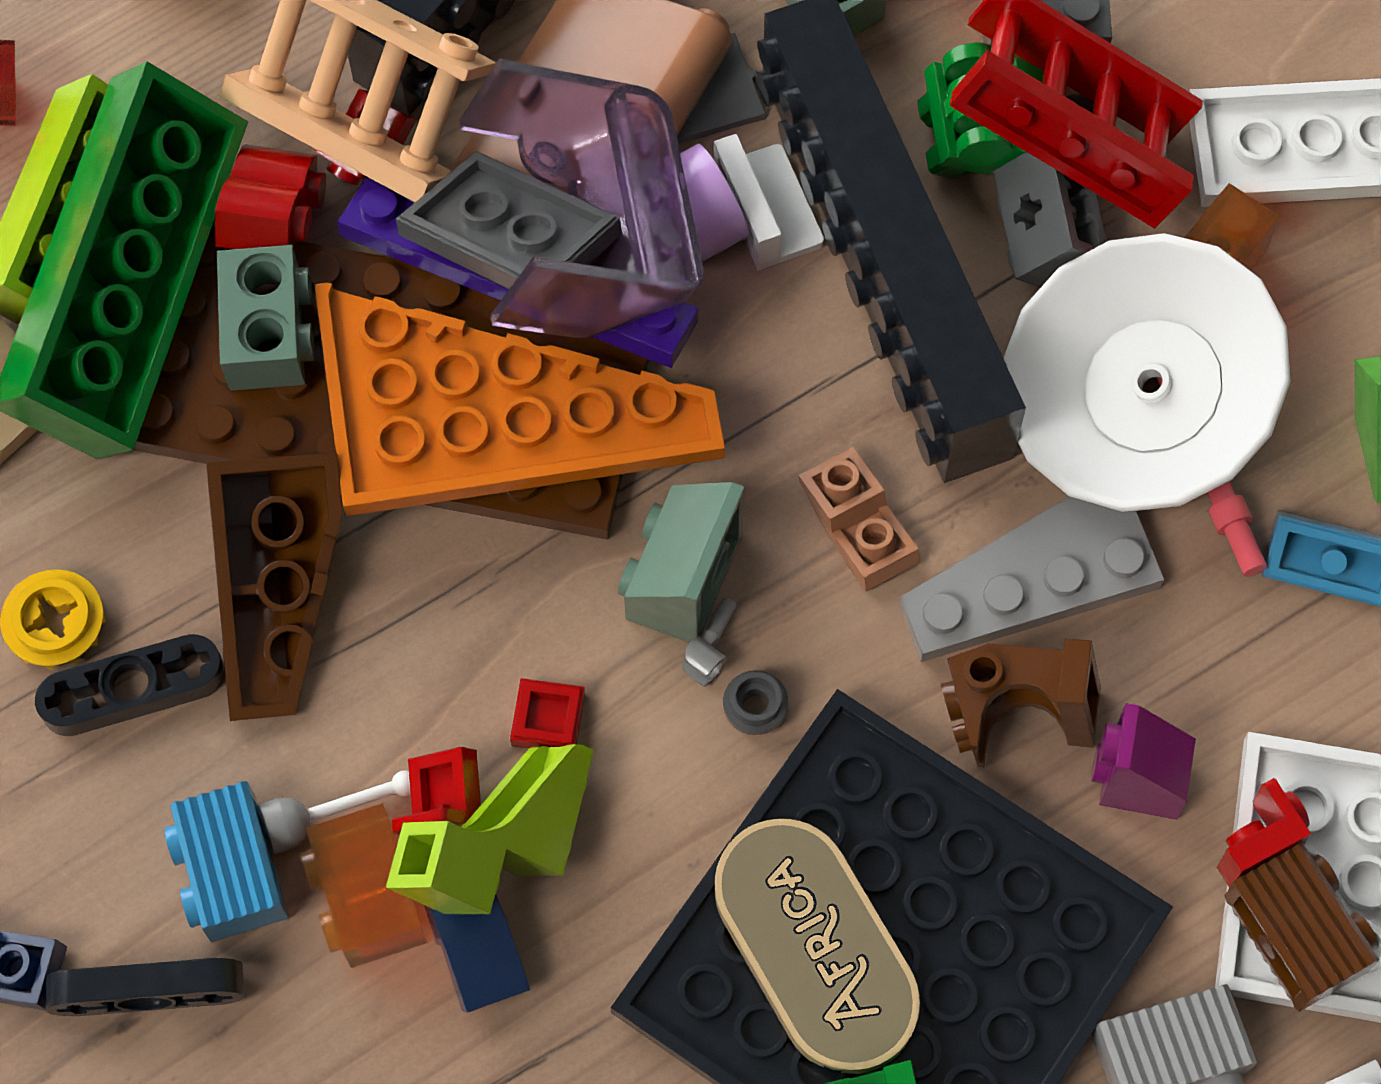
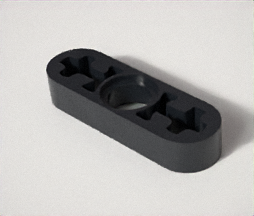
(90, 717)
(144, 987)

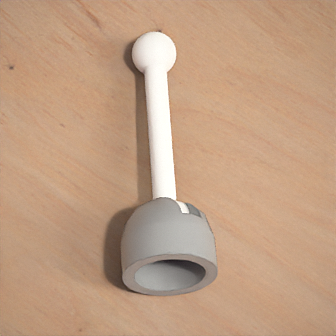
(287, 818)

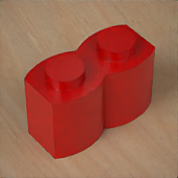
(268, 199)

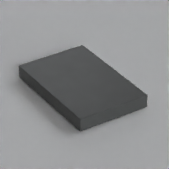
(501, 218)

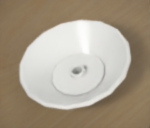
(1137, 315)

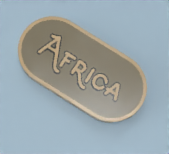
(816, 946)

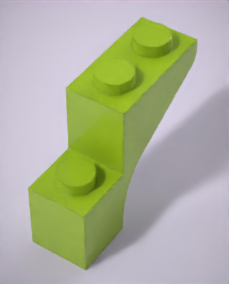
(518, 828)

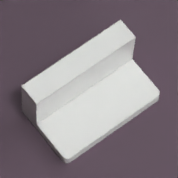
(770, 200)

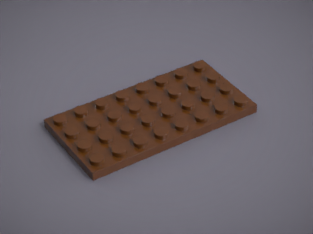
(204, 422)

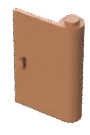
(626, 42)

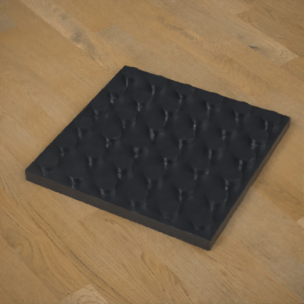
(991, 908)

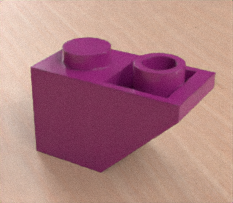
(1144, 764)

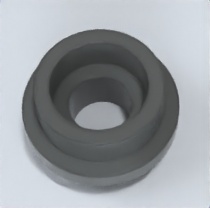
(755, 684)

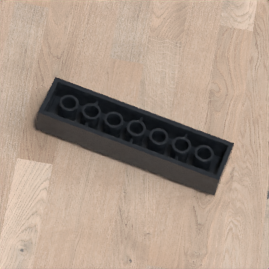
(889, 240)

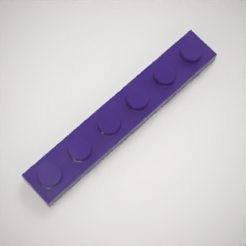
(373, 224)

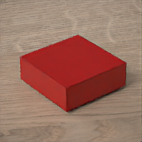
(547, 714)

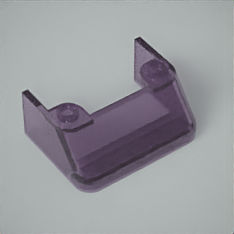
(614, 151)

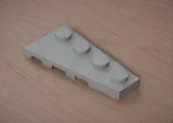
(1038, 573)

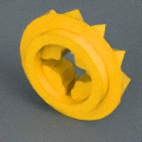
(24, 615)

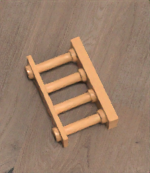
(363, 140)

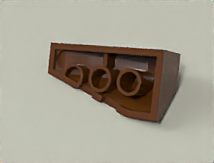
(272, 563)

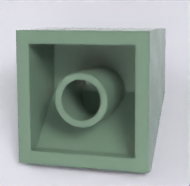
(684, 558)

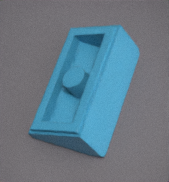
(1325, 557)

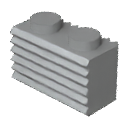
(1177, 1042)

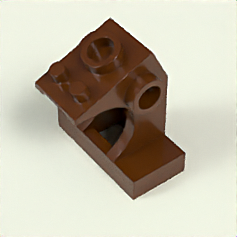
(1042, 678)

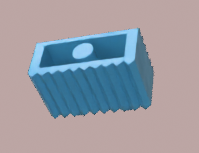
(226, 862)

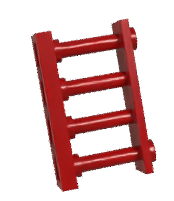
(1062, 132)

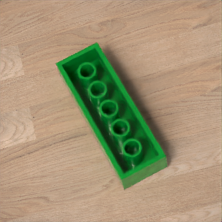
(120, 262)

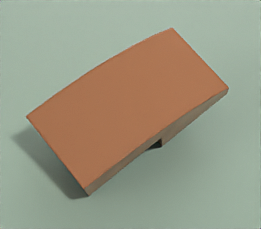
(858, 519)

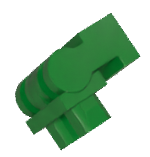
(959, 140)

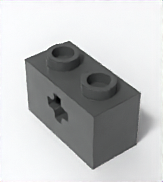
(1045, 218)

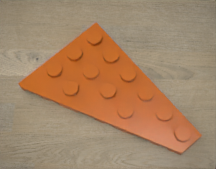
(466, 413)

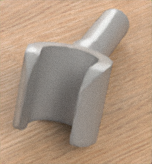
(702, 659)

